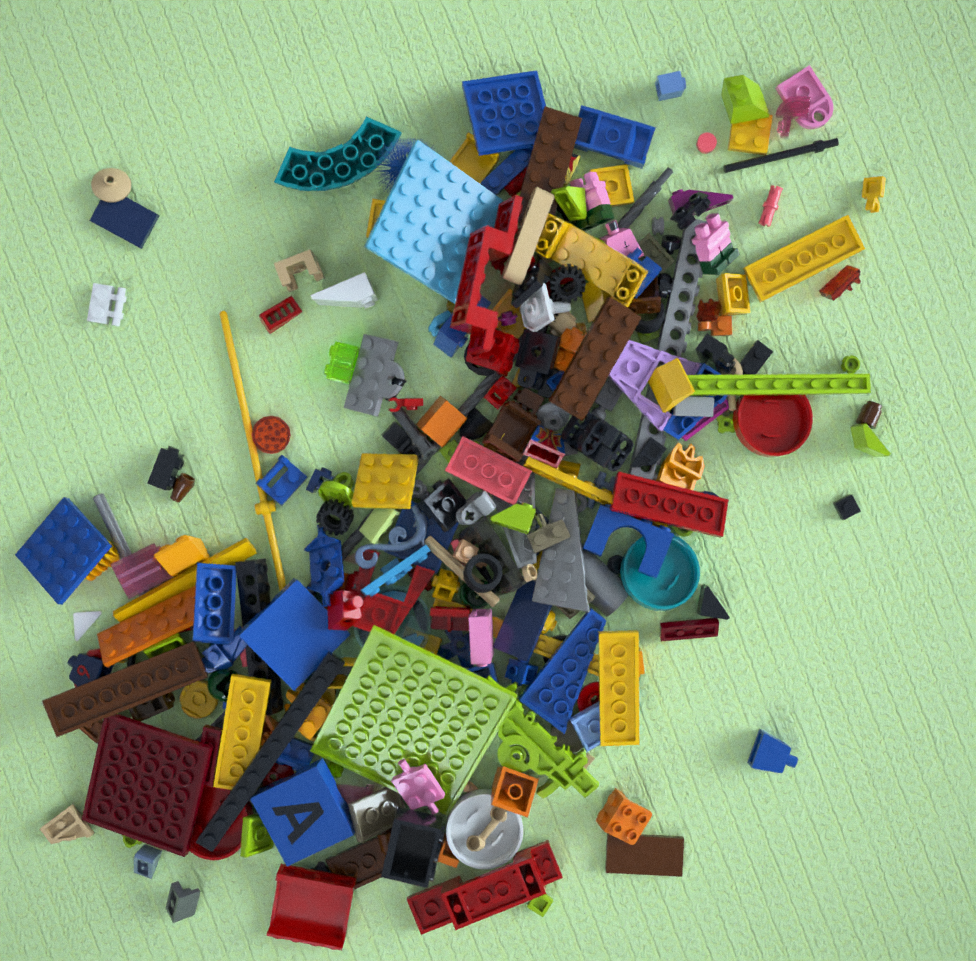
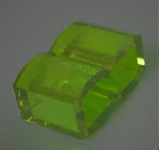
(341, 363)

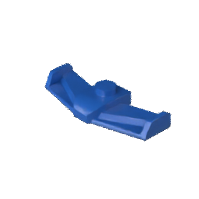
(223, 656)

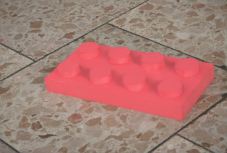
(488, 471)

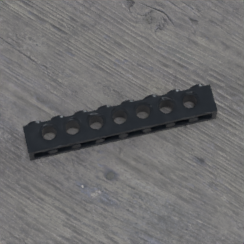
(250, 606)

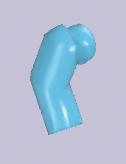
(437, 321)

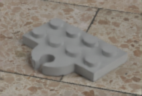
(373, 375)

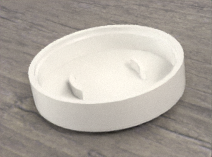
(470, 818)

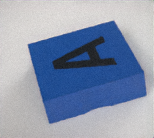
(304, 812)

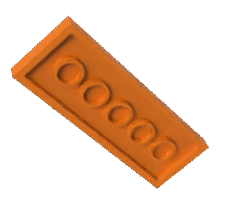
(147, 628)

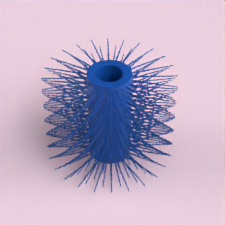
(398, 162)

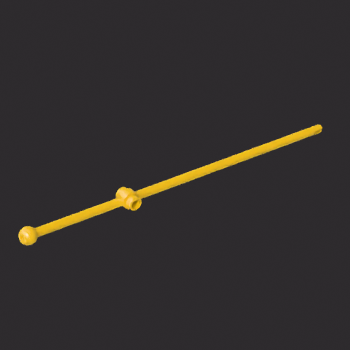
(264, 507)

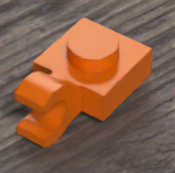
(720, 327)

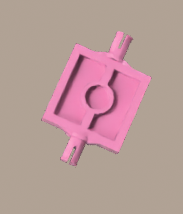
(418, 787)

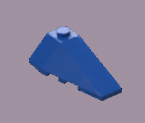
(679, 425)

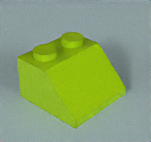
(743, 99)

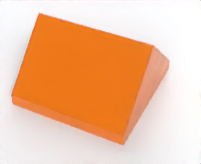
(441, 421)

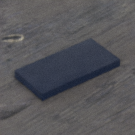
(522, 624)

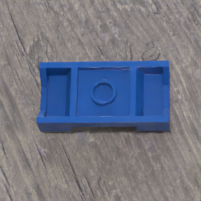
(614, 136)

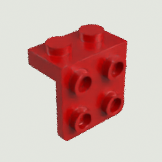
(501, 354)

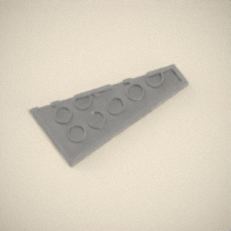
(518, 541)
(562, 566)

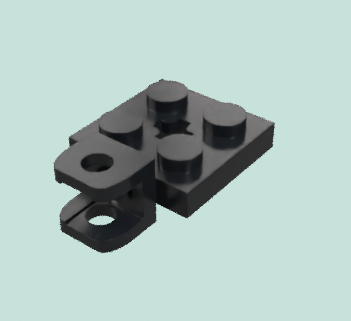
(535, 367)

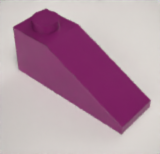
(680, 198)

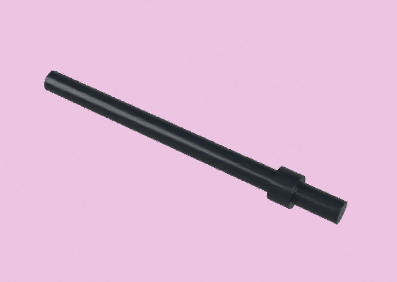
(817, 146)

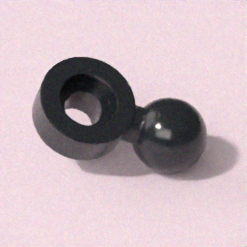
(665, 284)

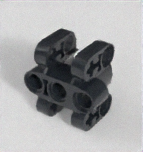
(597, 441)

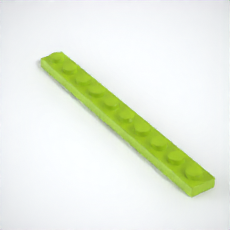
(780, 384)

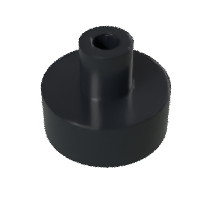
(671, 243)

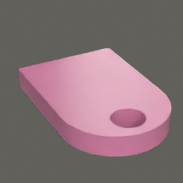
(807, 84)

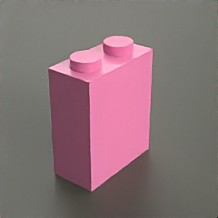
(481, 637)

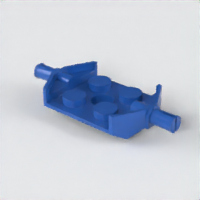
(321, 551)

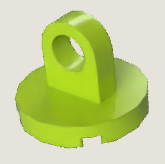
(336, 490)

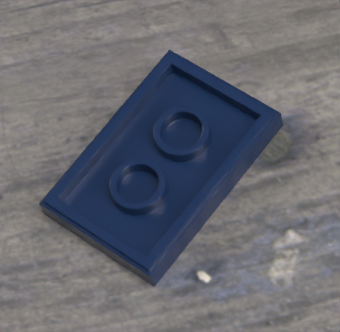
(125, 220)

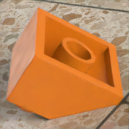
(513, 791)

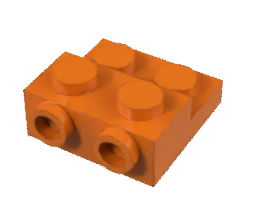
(568, 346)

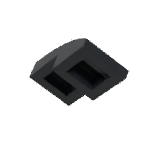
(399, 439)

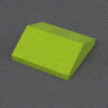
(867, 441)

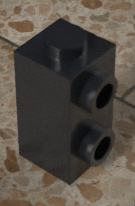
(166, 468)

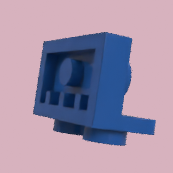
(296, 754)

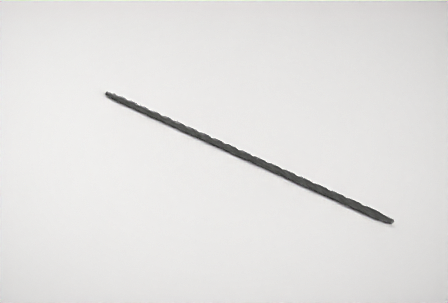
(490, 380)

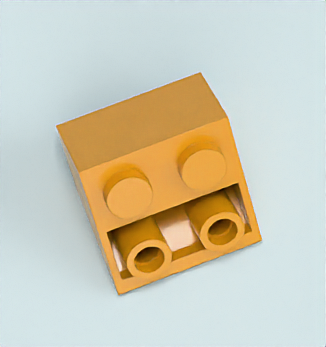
(182, 554)

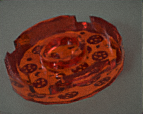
(271, 434)

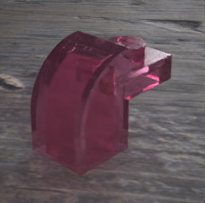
(792, 108)

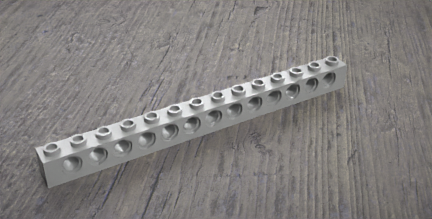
(683, 327)

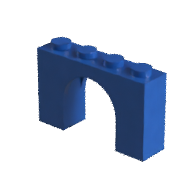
(656, 539)

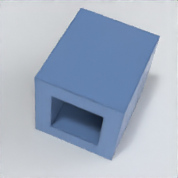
(670, 85)

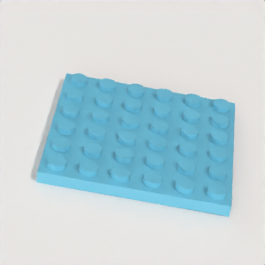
(430, 220)

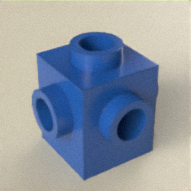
(520, 671)

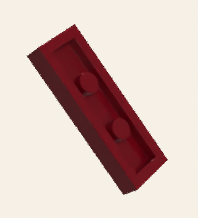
(689, 629)
(212, 736)

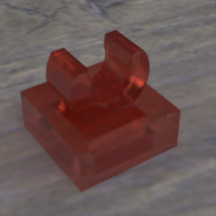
(708, 311)

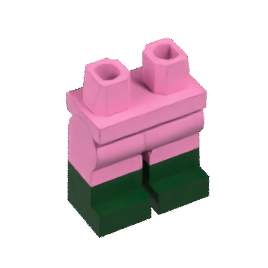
(597, 202)
(714, 245)

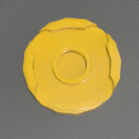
(197, 700)

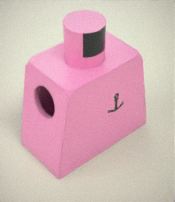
(620, 239)

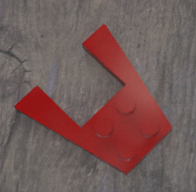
(383, 610)

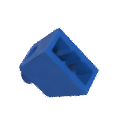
(770, 754)

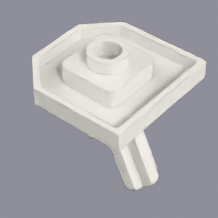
(539, 309)

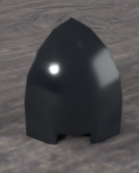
(475, 425)

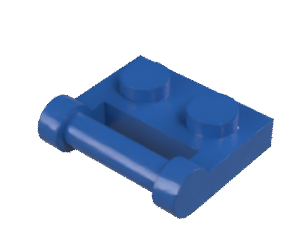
(286, 485)

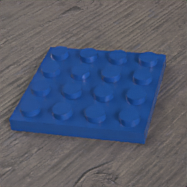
(504, 111)
(63, 550)

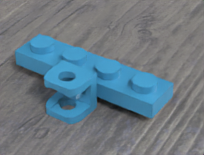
(395, 570)

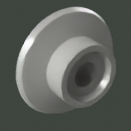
(550, 411)

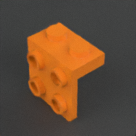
(623, 818)

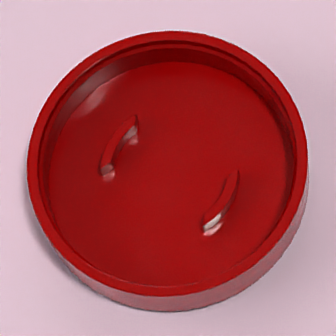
(772, 423)
(231, 842)

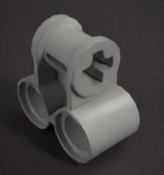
(477, 506)

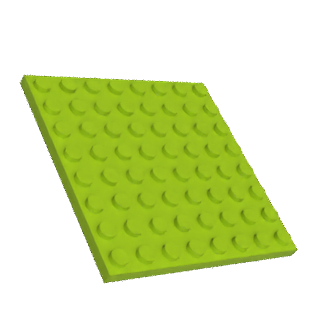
(412, 708)

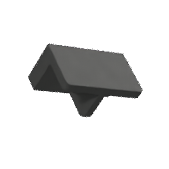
(181, 902)

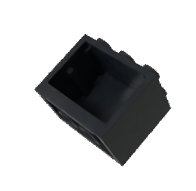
(413, 847)

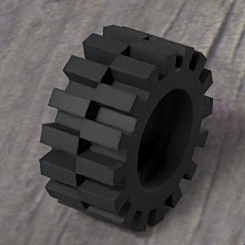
(567, 294)
(339, 510)

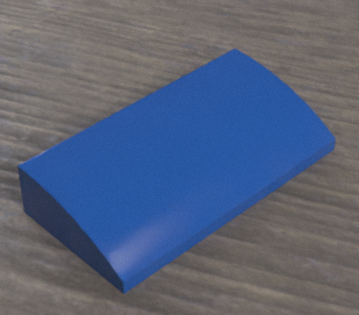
(214, 603)

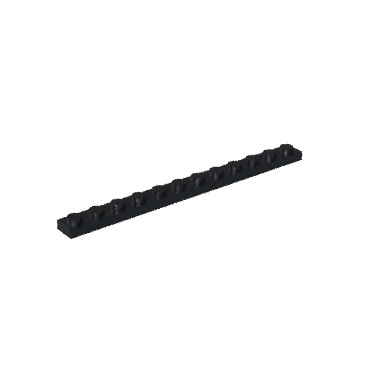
(270, 751)

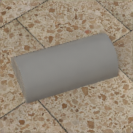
(603, 584)

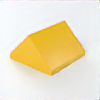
(733, 294)

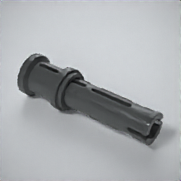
(418, 439)

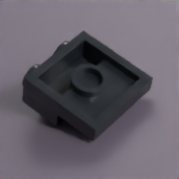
(442, 503)

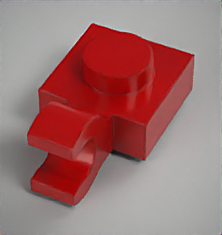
(409, 403)

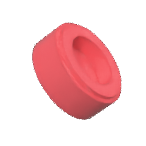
(706, 143)

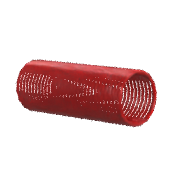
(517, 184)

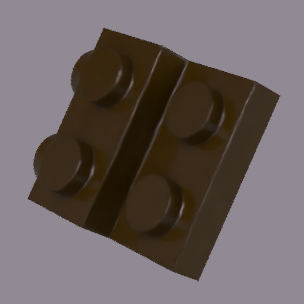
(152, 707)

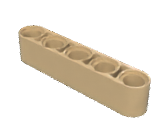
(528, 235)

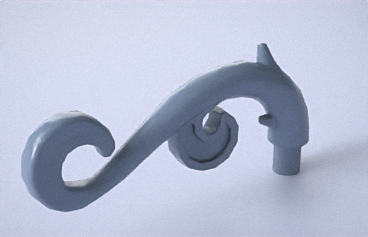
(396, 546)

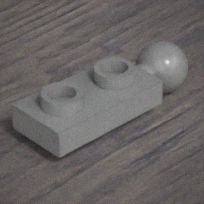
(607, 399)

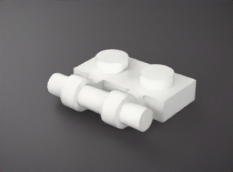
(101, 304)

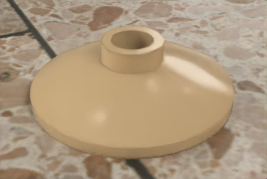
(111, 191)

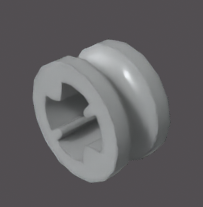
(657, 225)

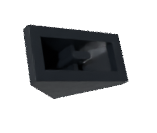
(709, 604)

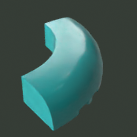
(340, 164)

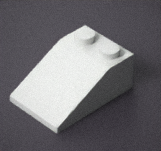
(350, 293)

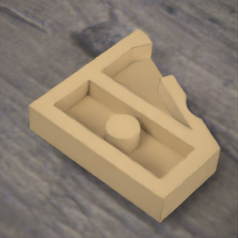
(66, 827)

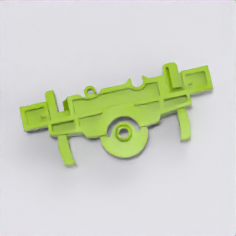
(545, 758)

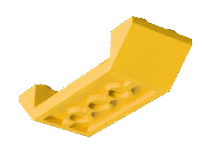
(597, 260)

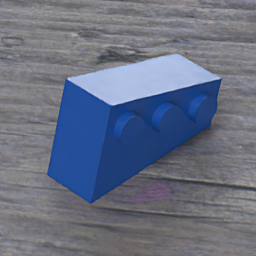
(450, 339)

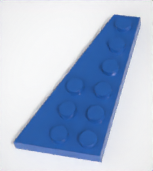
(561, 678)

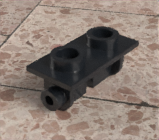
(697, 204)

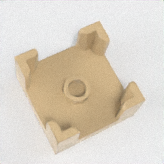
(297, 264)

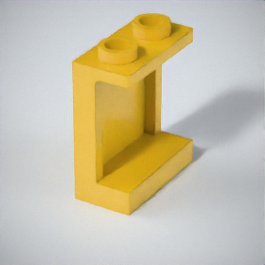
(470, 163)

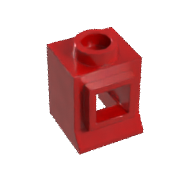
(504, 389)

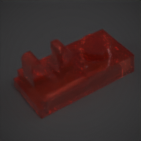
(841, 282)

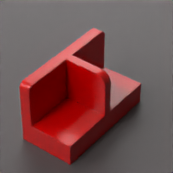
(450, 618)

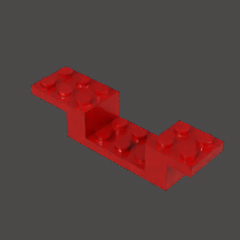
(483, 246)
(487, 894)

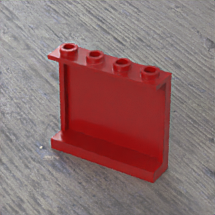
(311, 907)

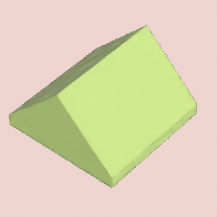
(379, 524)

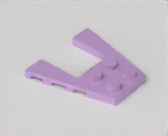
(633, 372)

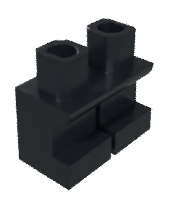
(715, 351)

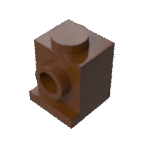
(528, 400)

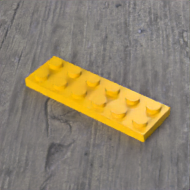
(804, 258)
(619, 687)
(241, 727)

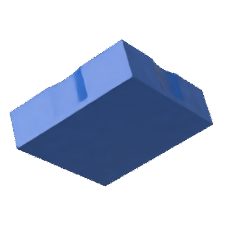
(292, 634)

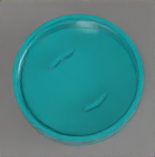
(675, 580)

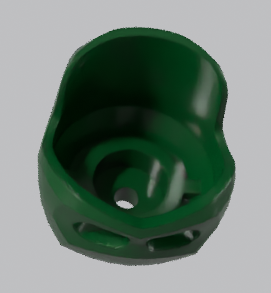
(469, 599)
(219, 684)

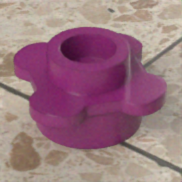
(507, 318)

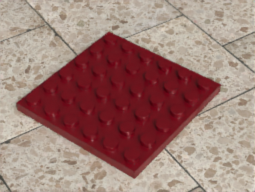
(147, 783)

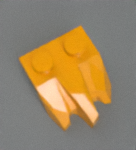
(681, 467)
(315, 718)

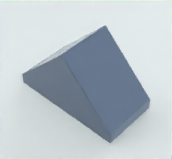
(146, 861)

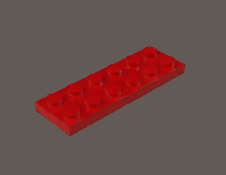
(669, 504)

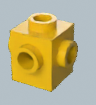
(445, 585)

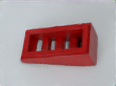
(283, 319)

